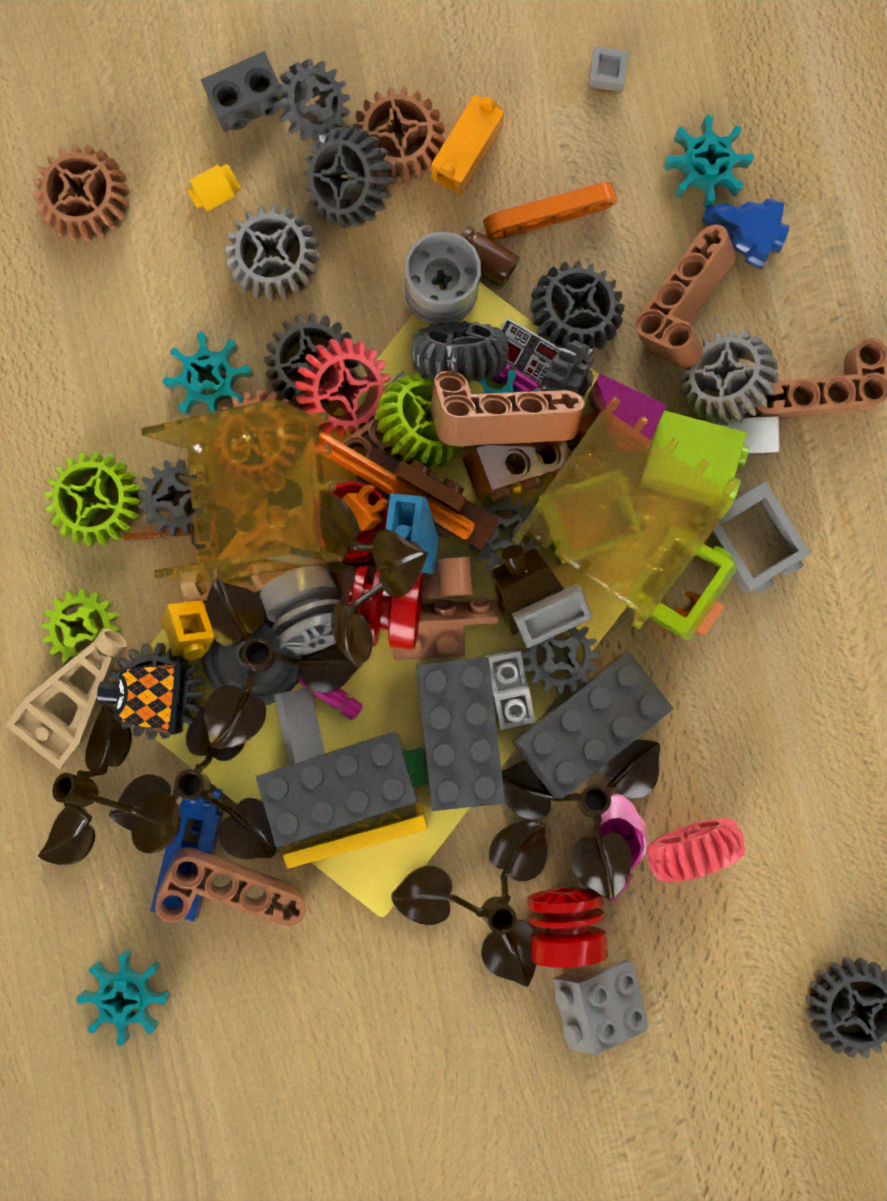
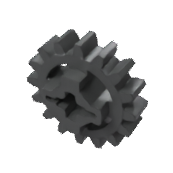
(301, 85)
(570, 370)
(162, 500)
(520, 517)
(547, 667)

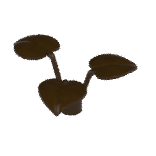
(396, 560)
(235, 715)
(71, 833)
(242, 834)
(597, 861)
(506, 950)

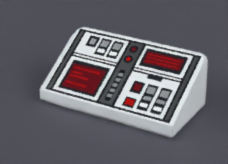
(528, 351)

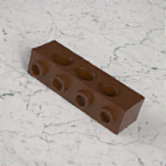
(492, 478)

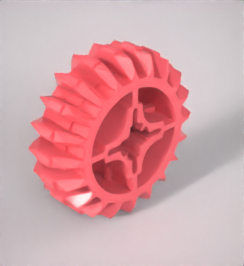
(372, 383)
(696, 850)

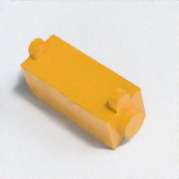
(467, 144)

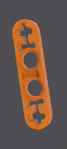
(550, 211)

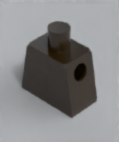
(522, 582)

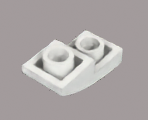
(761, 433)
(510, 689)

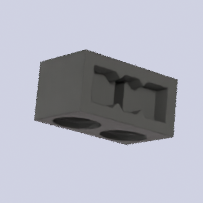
(239, 83)

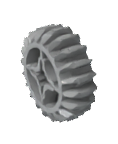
(287, 230)
(738, 385)

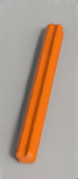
(392, 484)

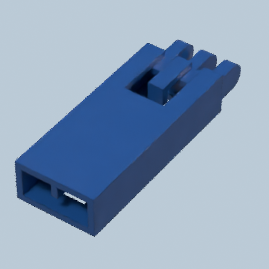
(206, 824)

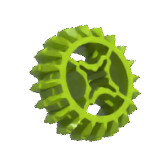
(399, 416)
(86, 510)

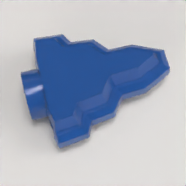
(753, 228)

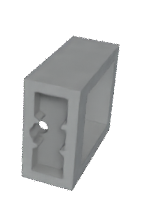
(789, 564)

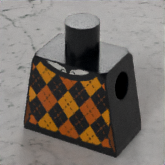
(148, 696)

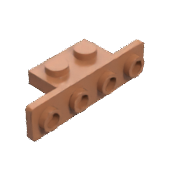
(443, 627)

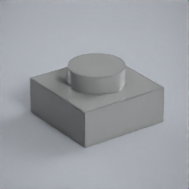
(608, 69)

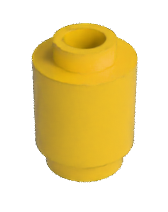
(213, 187)

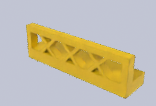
(358, 838)

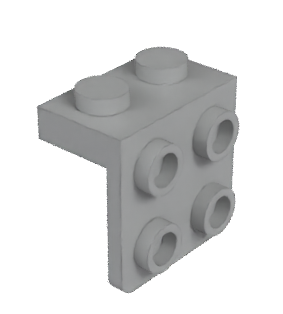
(600, 1008)

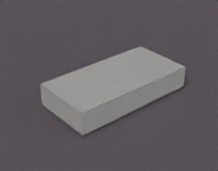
(552, 615)
(299, 725)

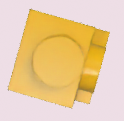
(188, 629)

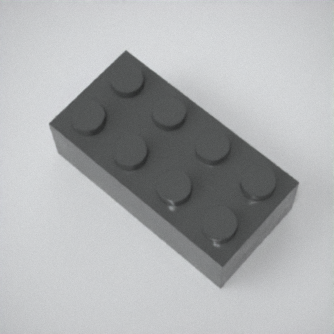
(592, 725)
(460, 734)
(337, 789)

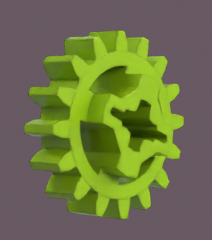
(88, 614)

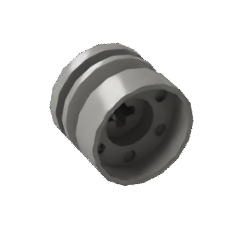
(445, 260)
(301, 609)

